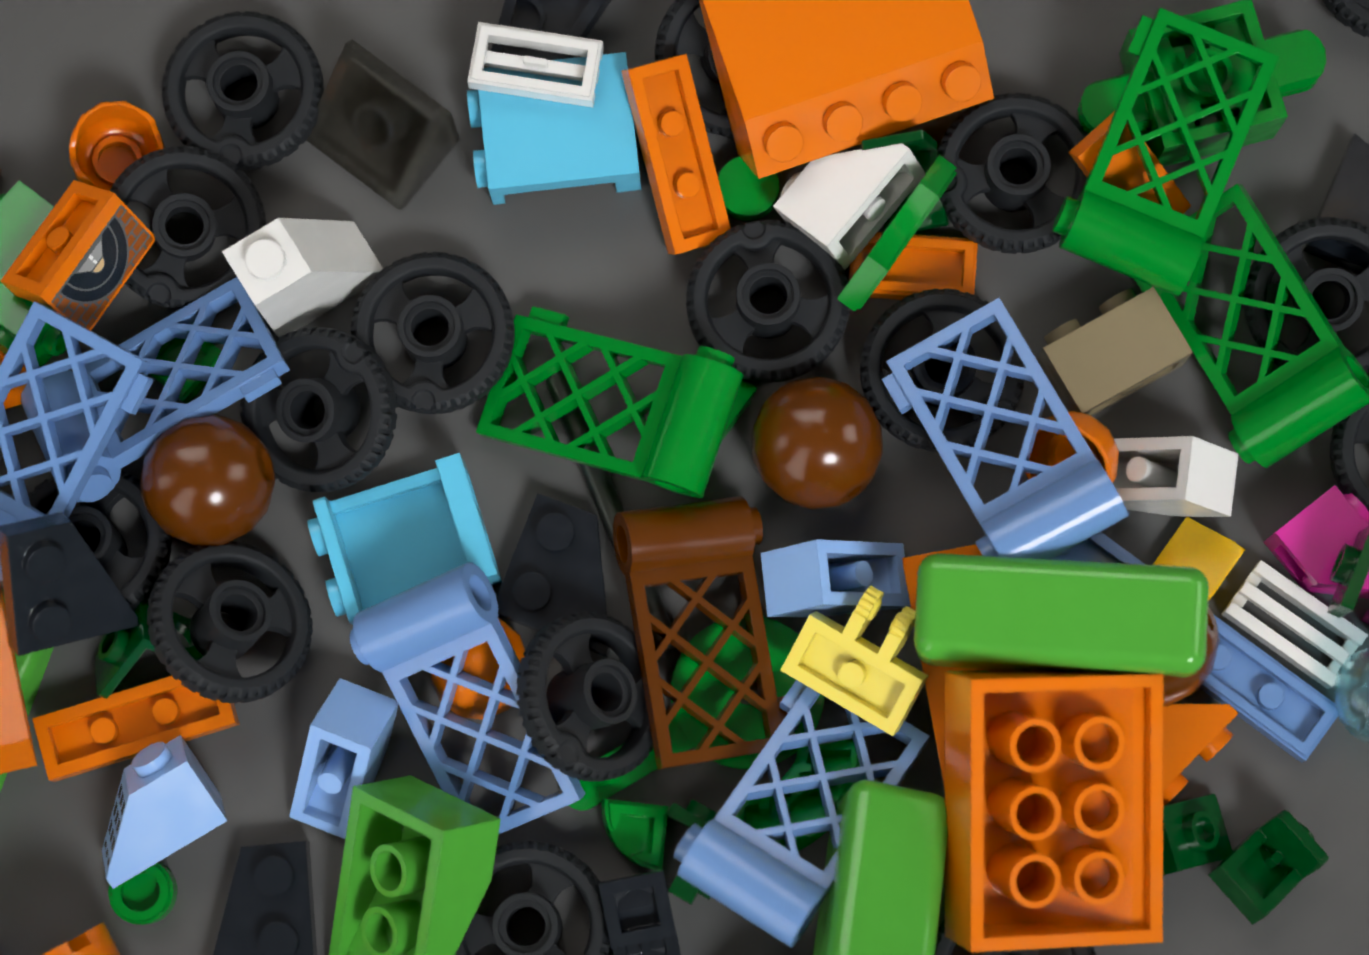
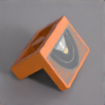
(80, 254)

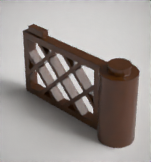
(689, 545)

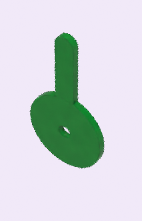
(712, 696)

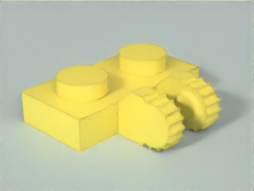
(854, 670)

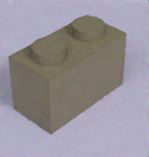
(1114, 353)

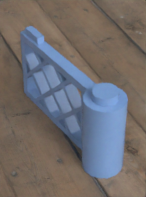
(222, 387)
(125, 397)
(1036, 516)
(418, 633)
(746, 865)

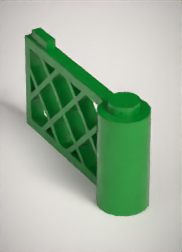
(1131, 231)
(1300, 396)
(683, 417)

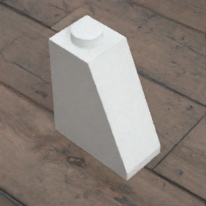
(302, 268)

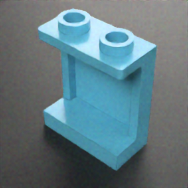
(553, 143)
(401, 536)

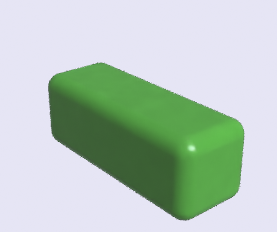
(1060, 615)
(885, 873)

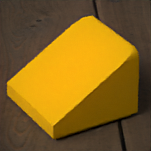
(1202, 549)

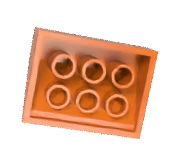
(839, 71)
(1053, 809)

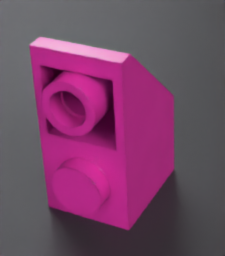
(1315, 537)

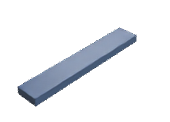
(1245, 676)

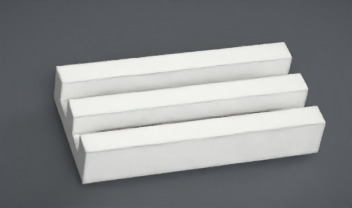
(530, 87)
(1307, 603)

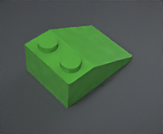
(411, 870)

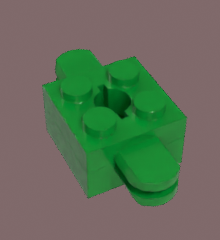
(1297, 71)

